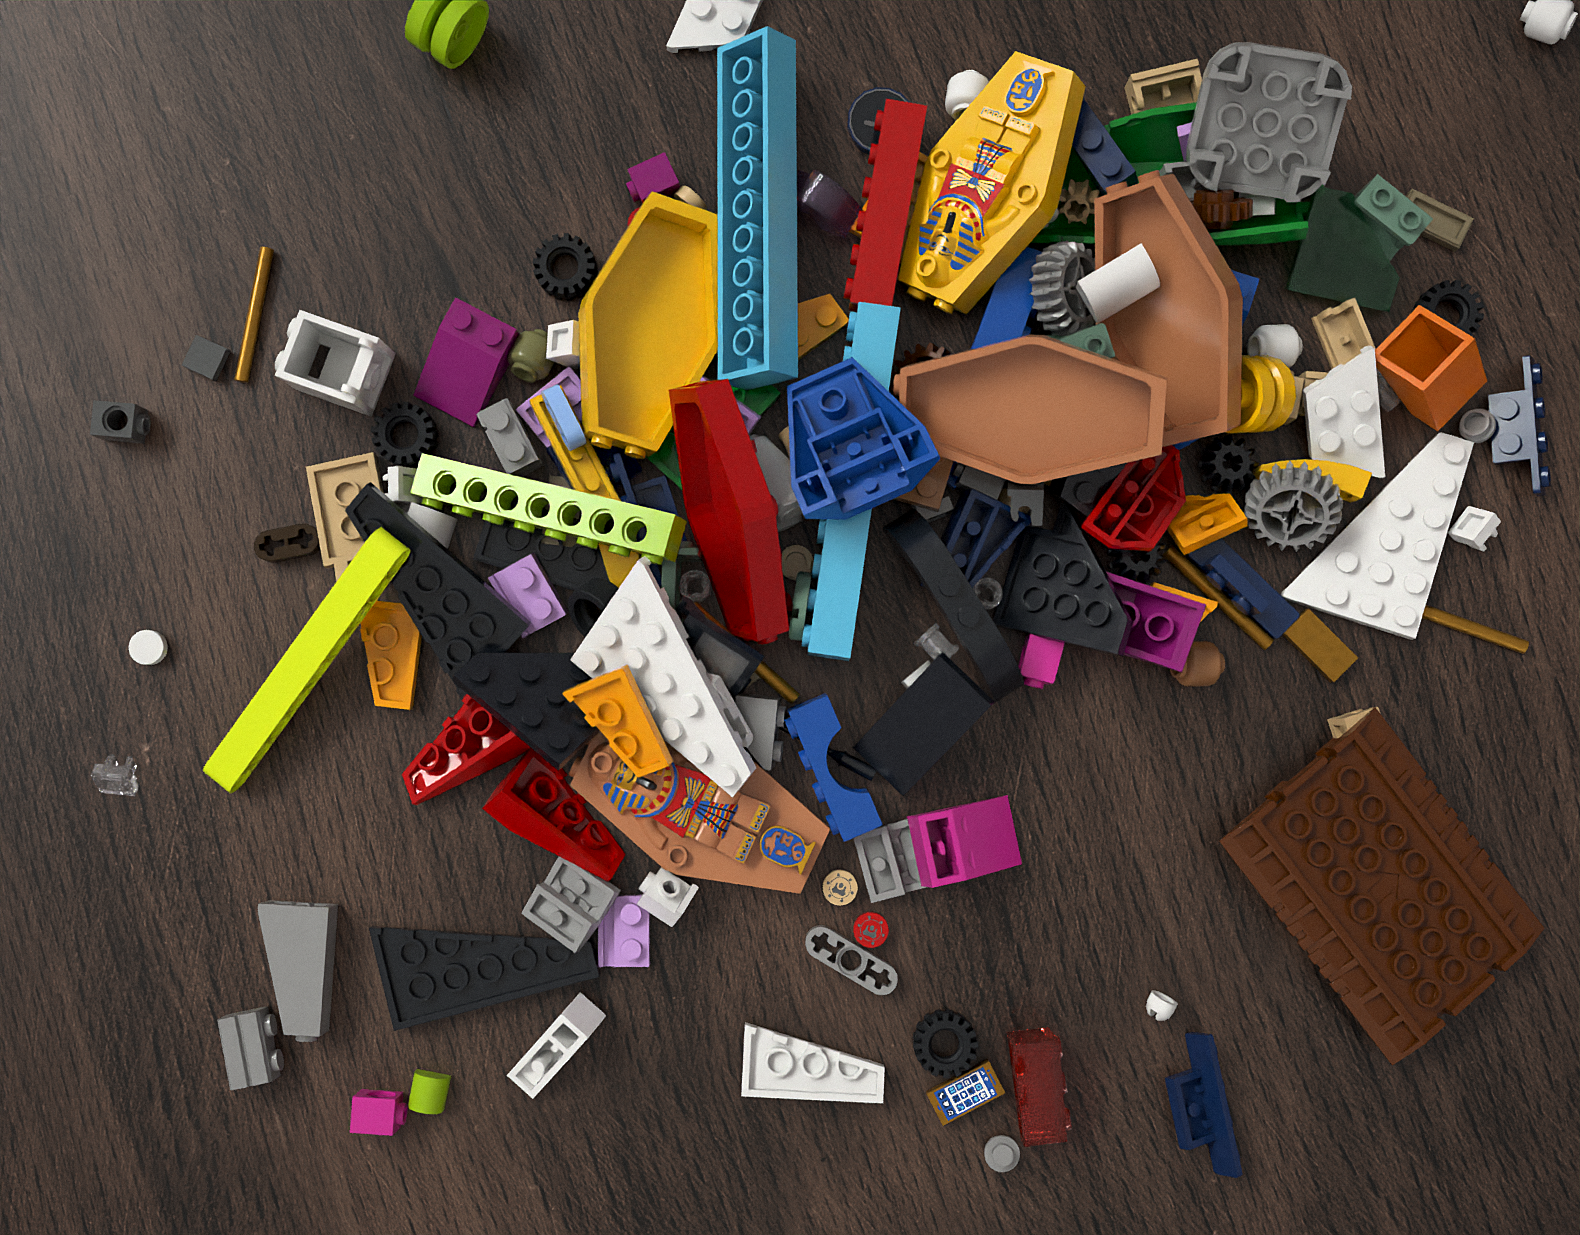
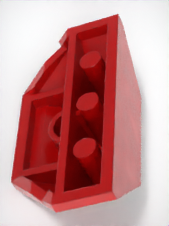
(1139, 503)

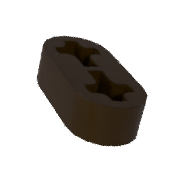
(286, 535)

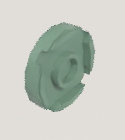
(799, 605)

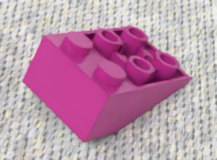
(964, 841)

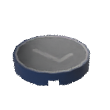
(863, 115)

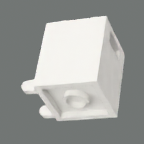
(352, 370)

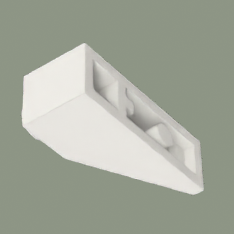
(556, 1045)

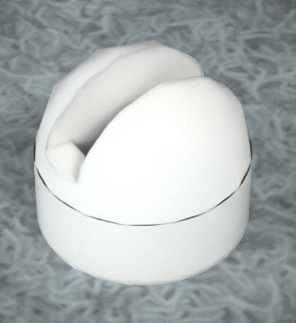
(1161, 1004)

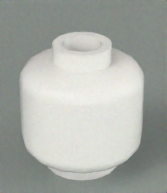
(1548, 20)
(962, 91)
(1276, 341)

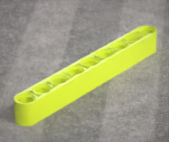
(306, 660)

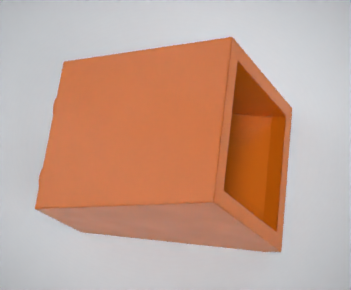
(1431, 366)

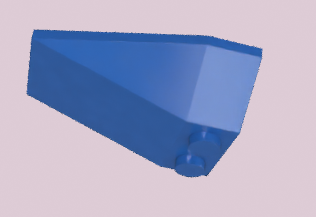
(852, 443)

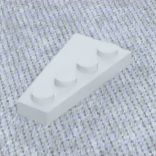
(799, 1069)

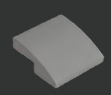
(888, 861)
(570, 903)

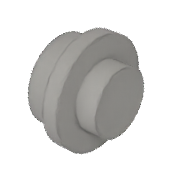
(1477, 425)
(1001, 1153)

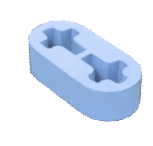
(563, 417)

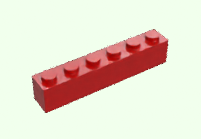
(887, 205)

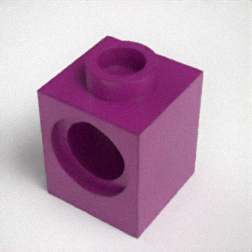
(652, 175)

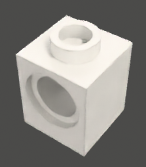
(564, 344)

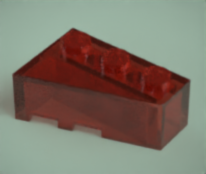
(1039, 1086)

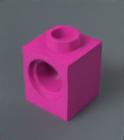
(1040, 660)
(377, 1112)

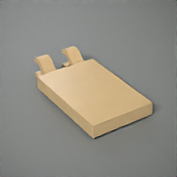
(332, 489)

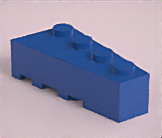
(1009, 303)

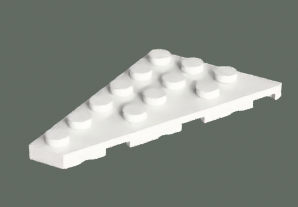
(1389, 554)
(650, 638)

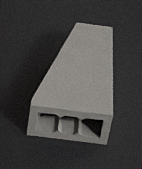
(301, 963)

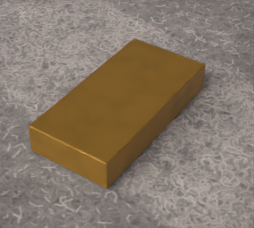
(1320, 646)

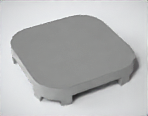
(1267, 120)

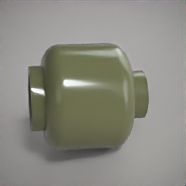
(529, 356)

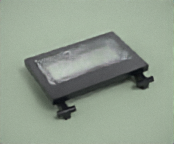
(718, 649)

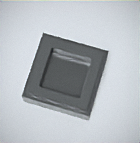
(206, 358)

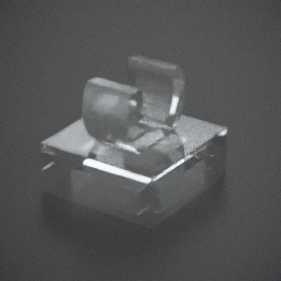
(114, 778)

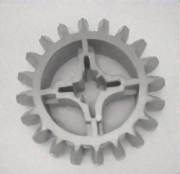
(1055, 287)
(1308, 519)

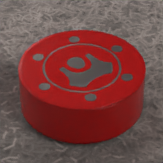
(870, 929)

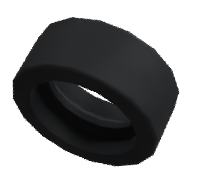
(583, 601)

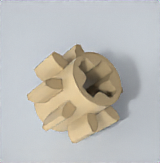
(1077, 201)

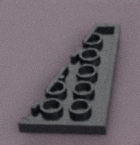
(439, 592)
(456, 972)

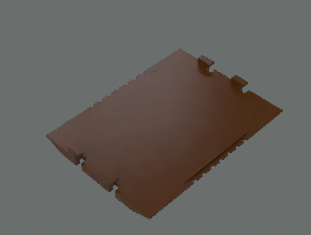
(1383, 886)

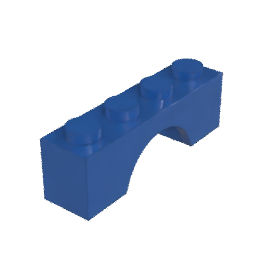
(850, 807)

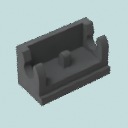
(1027, 495)

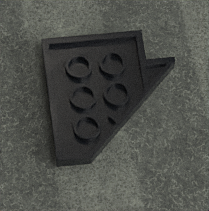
(1062, 589)
(528, 699)

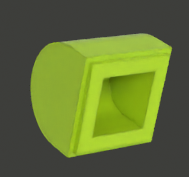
(428, 1092)

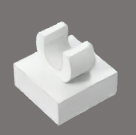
(400, 483)
(1475, 527)

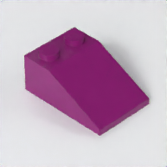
(465, 362)
(1161, 623)

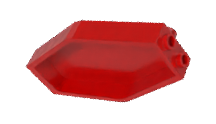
(730, 510)

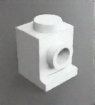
(665, 896)

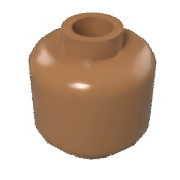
(1202, 665)

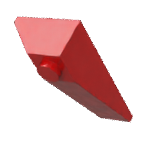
(546, 811)

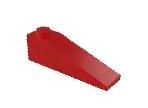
(463, 750)

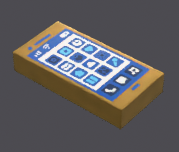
(965, 1092)

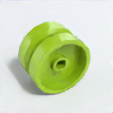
(447, 28)

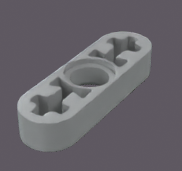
(878, 965)

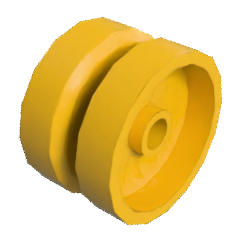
(1266, 394)

